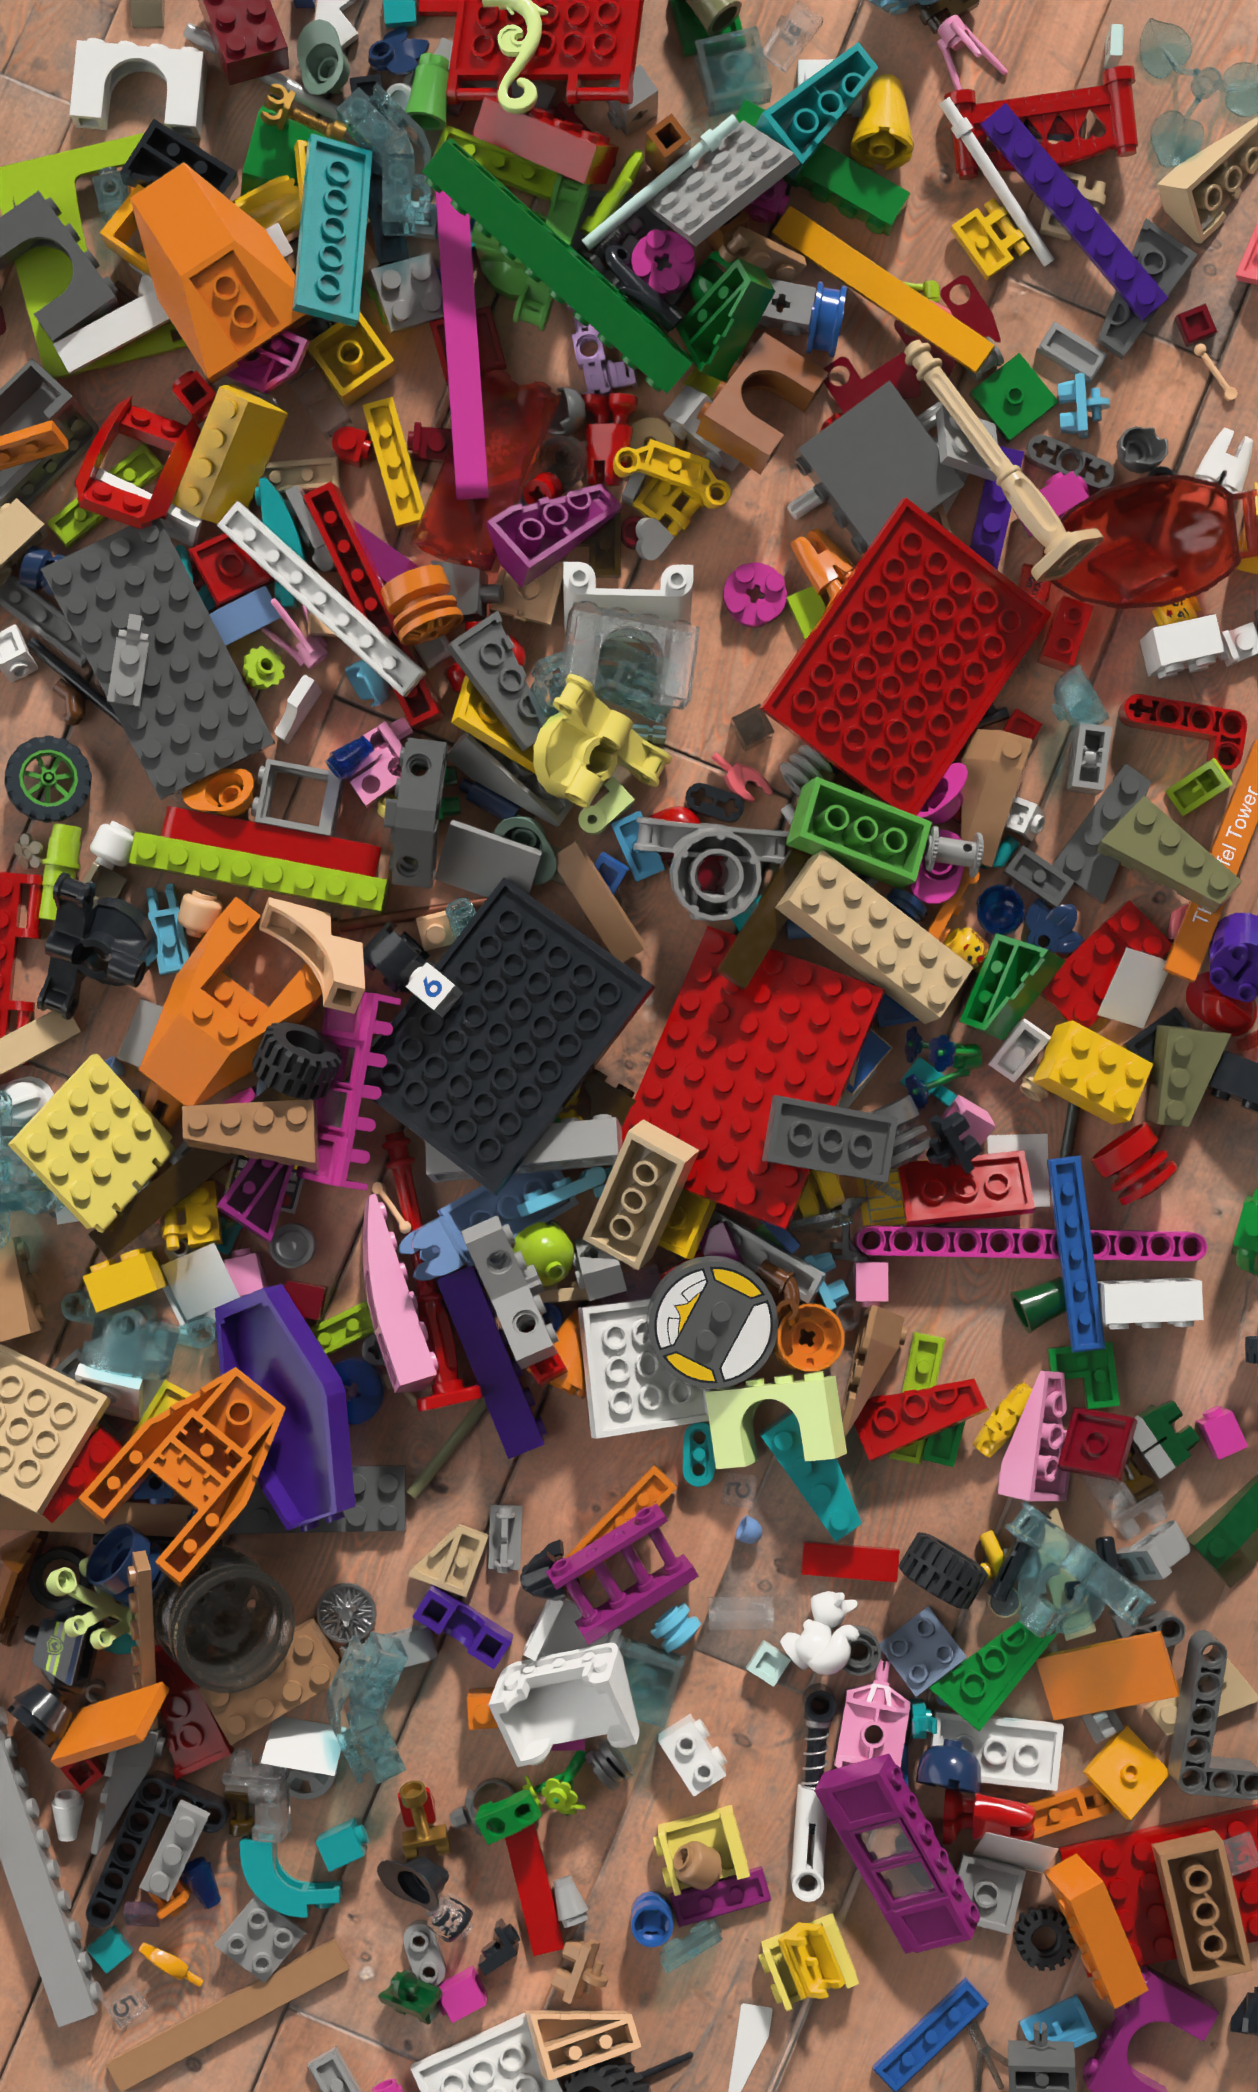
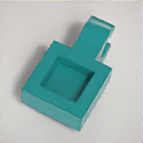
(928, 1073)
(921, 1719)

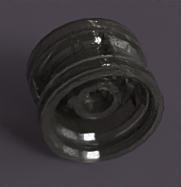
(215, 1612)

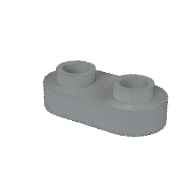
(424, 1955)

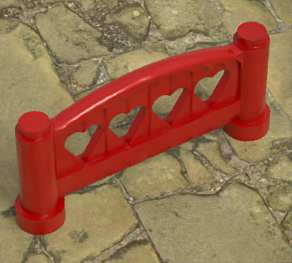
(1109, 103)

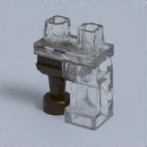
(1128, 1499)
(262, 1786)

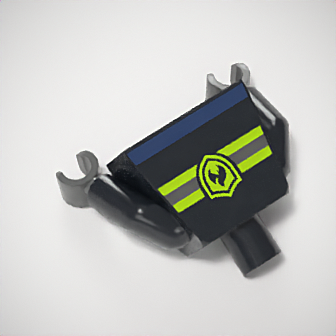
(65, 1659)

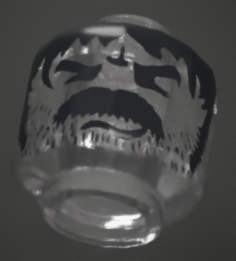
(451, 1918)

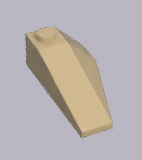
(1207, 182)

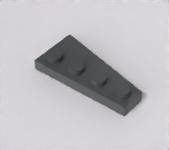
(1166, 263)

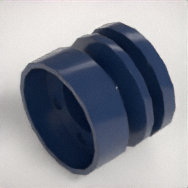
(114, 1554)

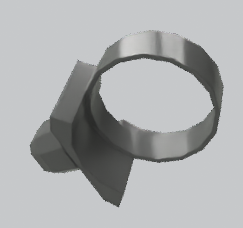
(463, 1816)

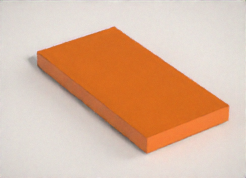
(1107, 1675)
(110, 1725)

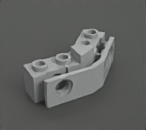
(511, 1290)

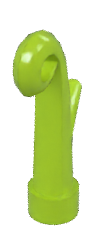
(616, 193)

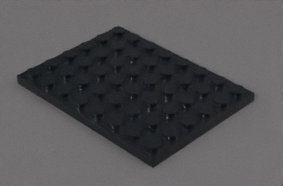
(516, 1042)

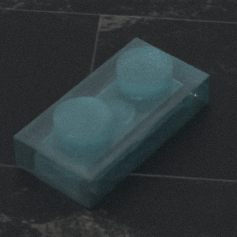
(701, 1938)

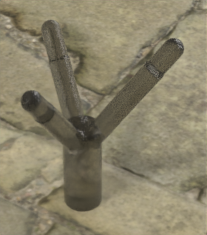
(985, 2052)

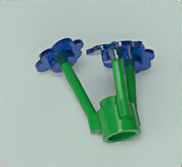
(943, 1055)

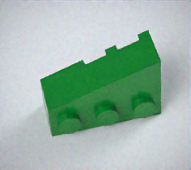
(1008, 985)

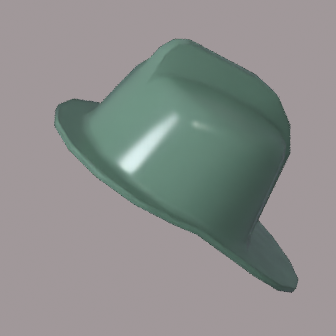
(321, 59)
(530, 833)

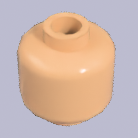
(199, 911)

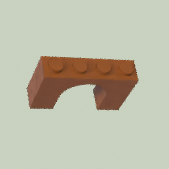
(663, 147)
(766, 367)

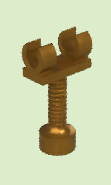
(285, 110)
(414, 1796)

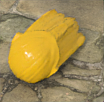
(274, 203)

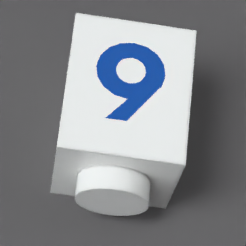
(433, 989)

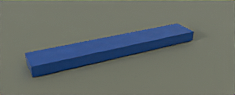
(1076, 1254)

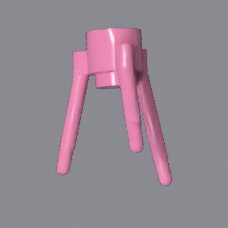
(956, 35)
(310, 650)

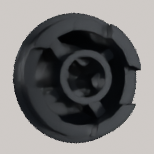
(42, 1713)

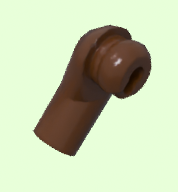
(74, 702)

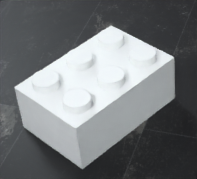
(1150, 1302)

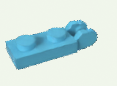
(171, 936)

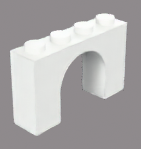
(104, 64)

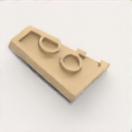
(1235, 1695)

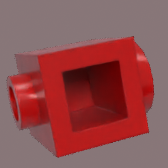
(194, 395)

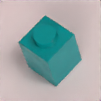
(342, 1844)

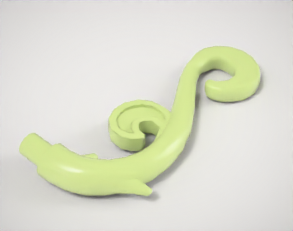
(523, 50)

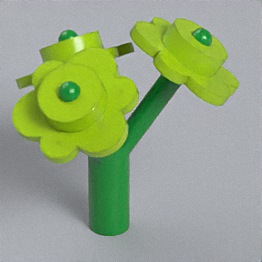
(558, 1794)

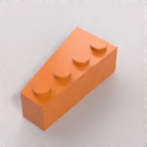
(1096, 1931)

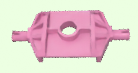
(873, 1705)

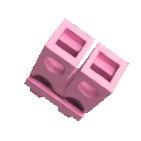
(381, 769)

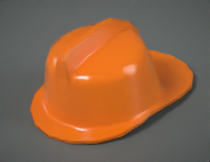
(224, 792)

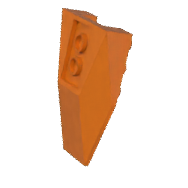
(213, 270)

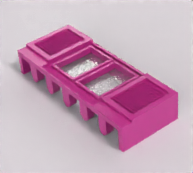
(341, 1105)

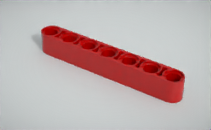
(271, 841)

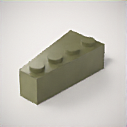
(1169, 856)

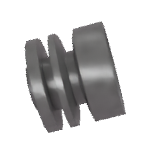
(905, 1145)

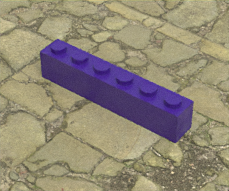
(491, 1361)

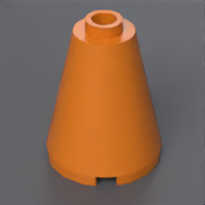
(571, 1353)

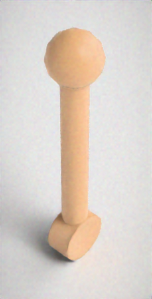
(1229, 392)
(380, 1188)

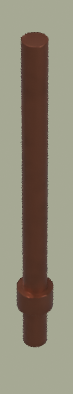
(396, 917)

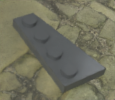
(493, 669)
(1080, 857)

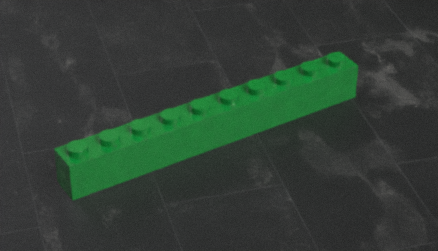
(557, 265)

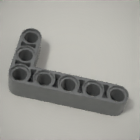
(1203, 1727)

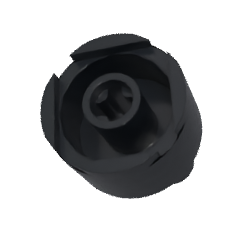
(395, 957)

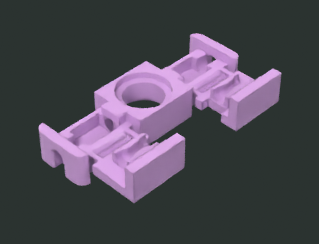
(597, 374)

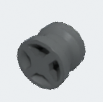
(370, 1346)

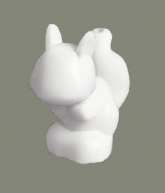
(816, 1645)

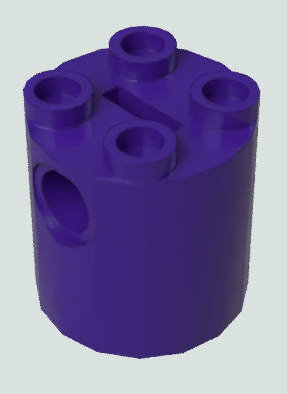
(1235, 956)

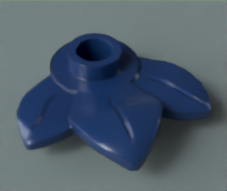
(397, 52)
(1053, 924)

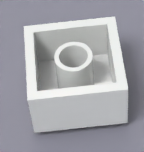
(1182, 646)

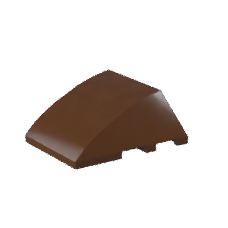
(15, 1566)

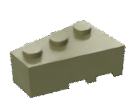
(1182, 1072)

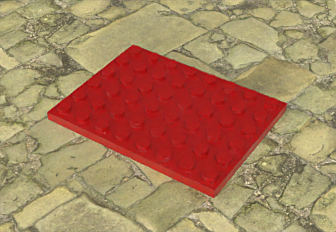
(906, 659)
(734, 1049)

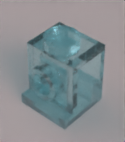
(109, 203)

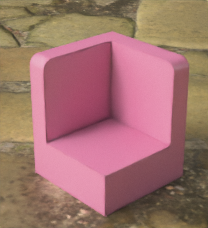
(979, 1119)

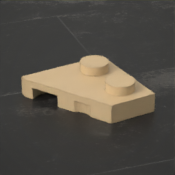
(452, 1560)

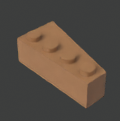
(258, 1130)

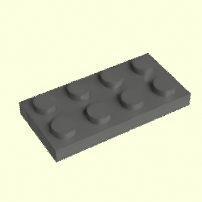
(829, 1139)

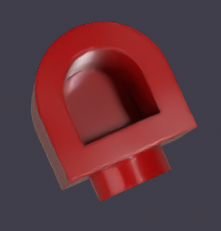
(352, 445)

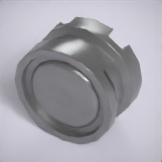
(293, 1245)
(609, 1765)

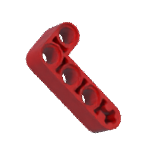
(1182, 724)

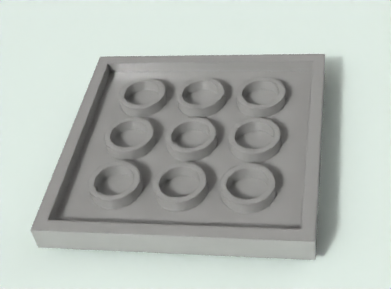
(722, 183)

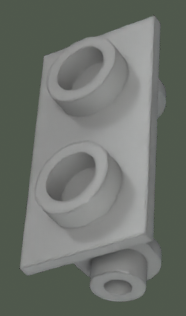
(505, 1537)

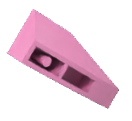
(393, 1306)

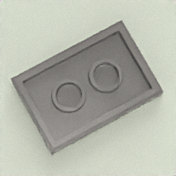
(481, 860)

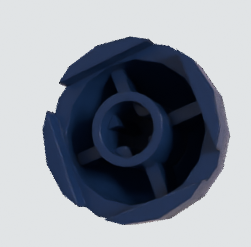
(950, 1768)

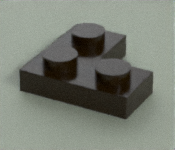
(605, 549)

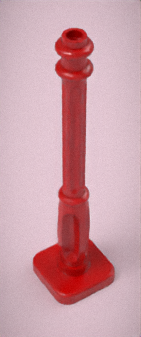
(431, 1310)

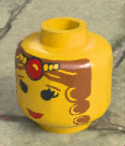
(968, 946)

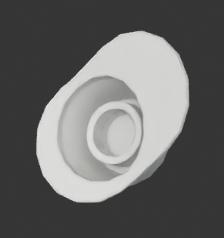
(28, 1097)

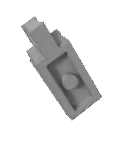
(129, 664)

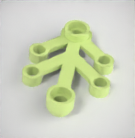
(64, 1582)

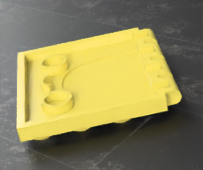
(94, 1144)

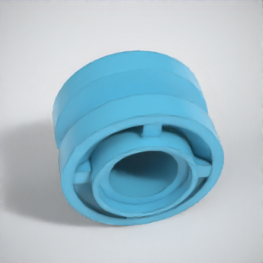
(675, 1627)

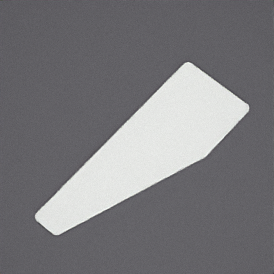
(750, 2039)

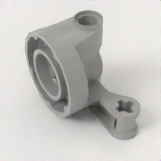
(740, 862)

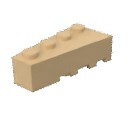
(18, 533)

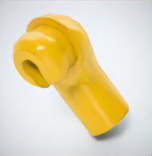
(993, 1552)

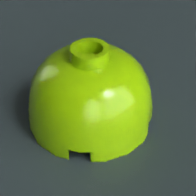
(548, 1250)

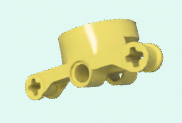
(586, 743)

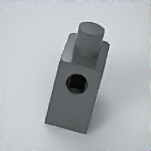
(471, 590)

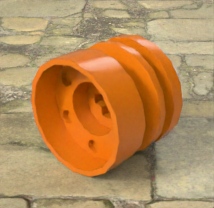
(421, 604)
(824, 1343)

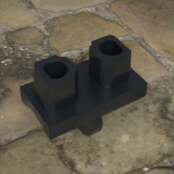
(948, 1148)

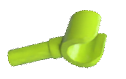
(929, 289)

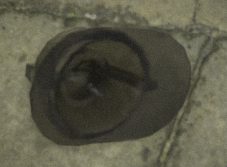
(564, 458)

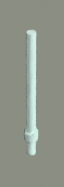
(709, 142)

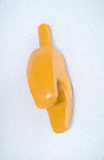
(169, 1964)

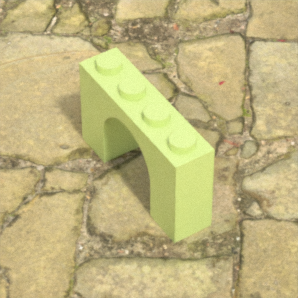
(811, 1400)

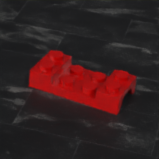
(1089, 970)

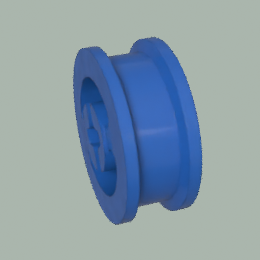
(826, 319)

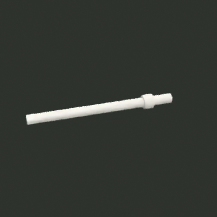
(962, 129)

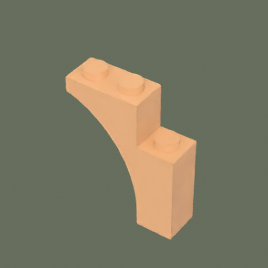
(333, 959)

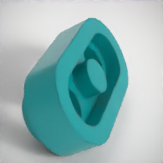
(698, 1452)

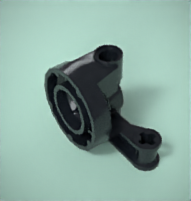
(84, 939)

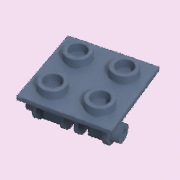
(922, 1651)

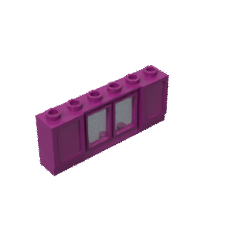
(898, 1854)

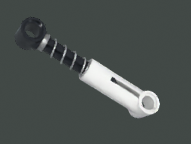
(810, 1814)

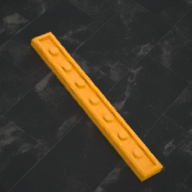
(883, 289)

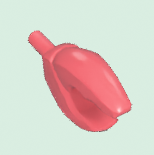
(738, 776)

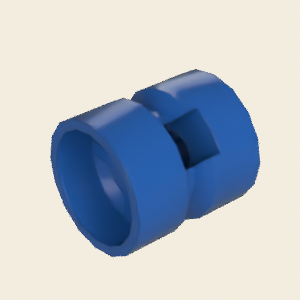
(651, 1919)

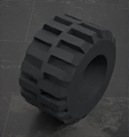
(297, 1061)
(943, 1571)
(606, 2076)

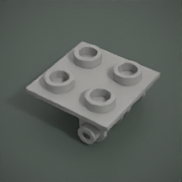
(259, 1939)

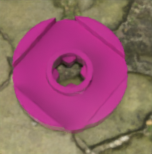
(659, 245)
(764, 610)

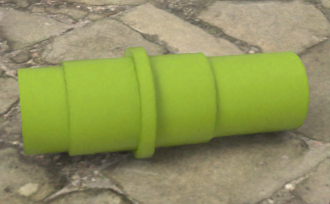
(61, 857)

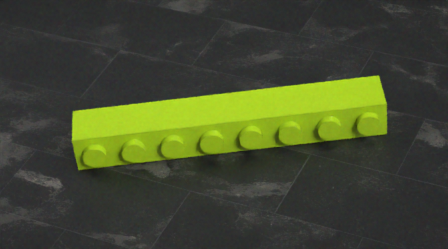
(259, 872)

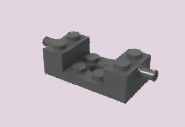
(1041, 2064)

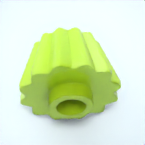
(262, 668)

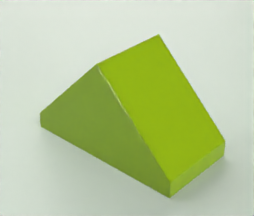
(1198, 787)

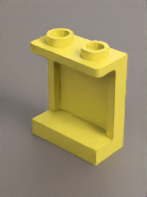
(713, 1828)
(774, 1962)

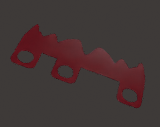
(903, 377)

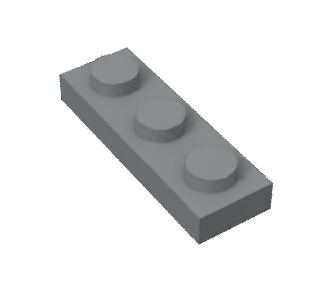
(174, 1850)

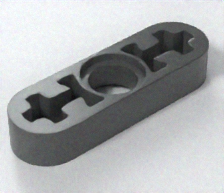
(1052, 445)

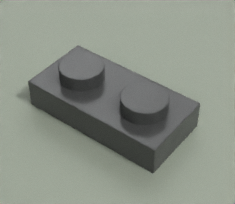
(1038, 876)

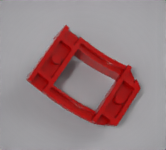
(153, 430)

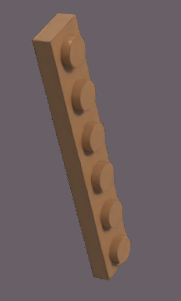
(142, 1627)

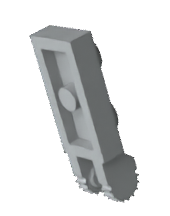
(309, 532)

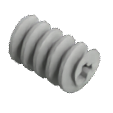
(803, 768)

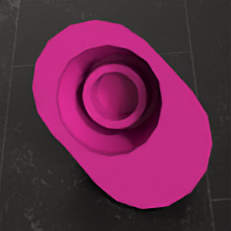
(946, 796)
(941, 882)

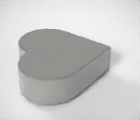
(652, 538)

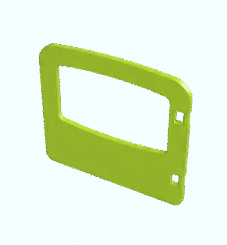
(48, 271)

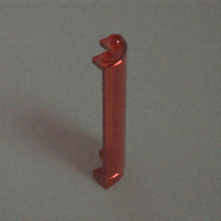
(514, 431)

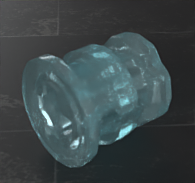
(460, 914)

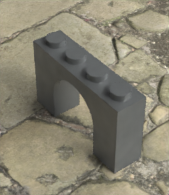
(88, 296)

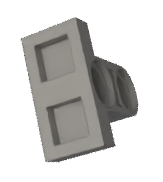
(1154, 1553)

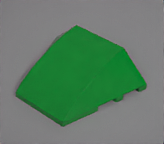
(272, 151)

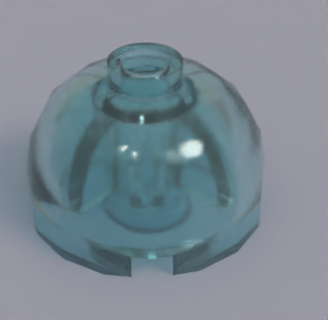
(1077, 699)

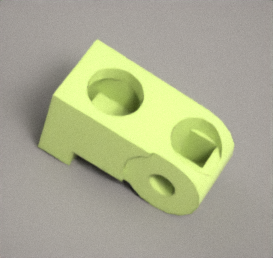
(607, 810)

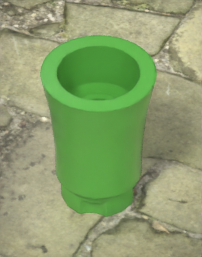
(428, 92)

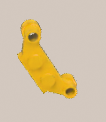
(674, 467)

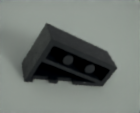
(164, 150)
(1236, 1079)

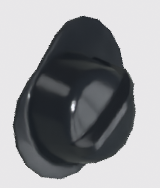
(415, 1881)

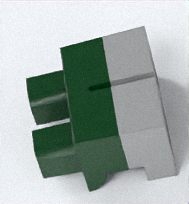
(1157, 1440)

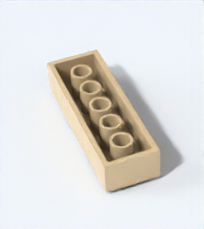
(874, 937)

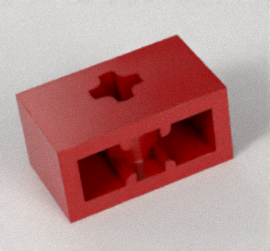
(1065, 634)

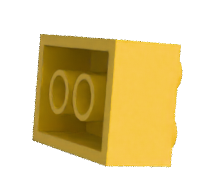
(1092, 1072)

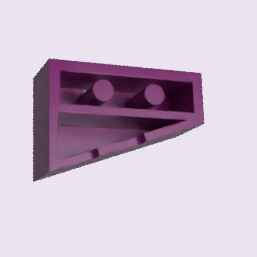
(257, 1196)

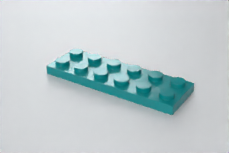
(332, 230)

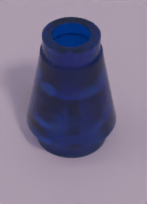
(348, 758)
(201, 1881)

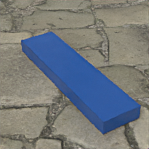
(930, 2035)

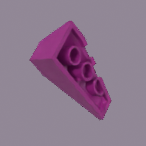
(542, 533)

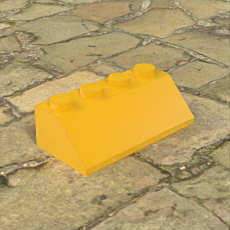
(229, 454)

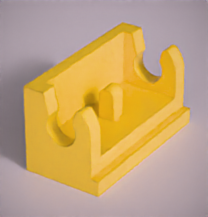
(811, 1960)

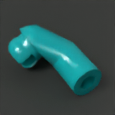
(1004, 852)

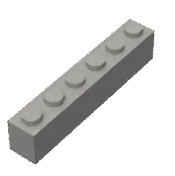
(561, 1147)

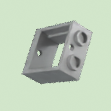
(331, 804)

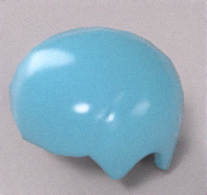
(368, 683)

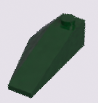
(1231, 1535)

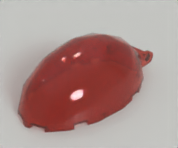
(1178, 517)

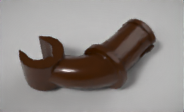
(786, 1286)

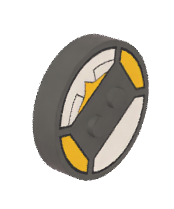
(712, 1322)

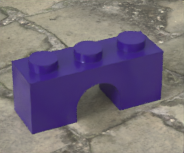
(475, 1631)

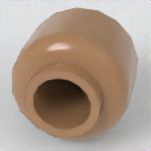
(697, 1865)

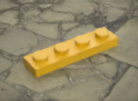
(394, 461)

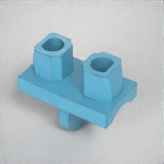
(1076, 392)
(832, 1292)

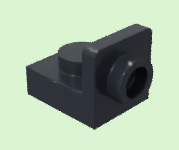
(496, 1952)

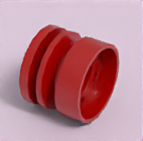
(1135, 1166)

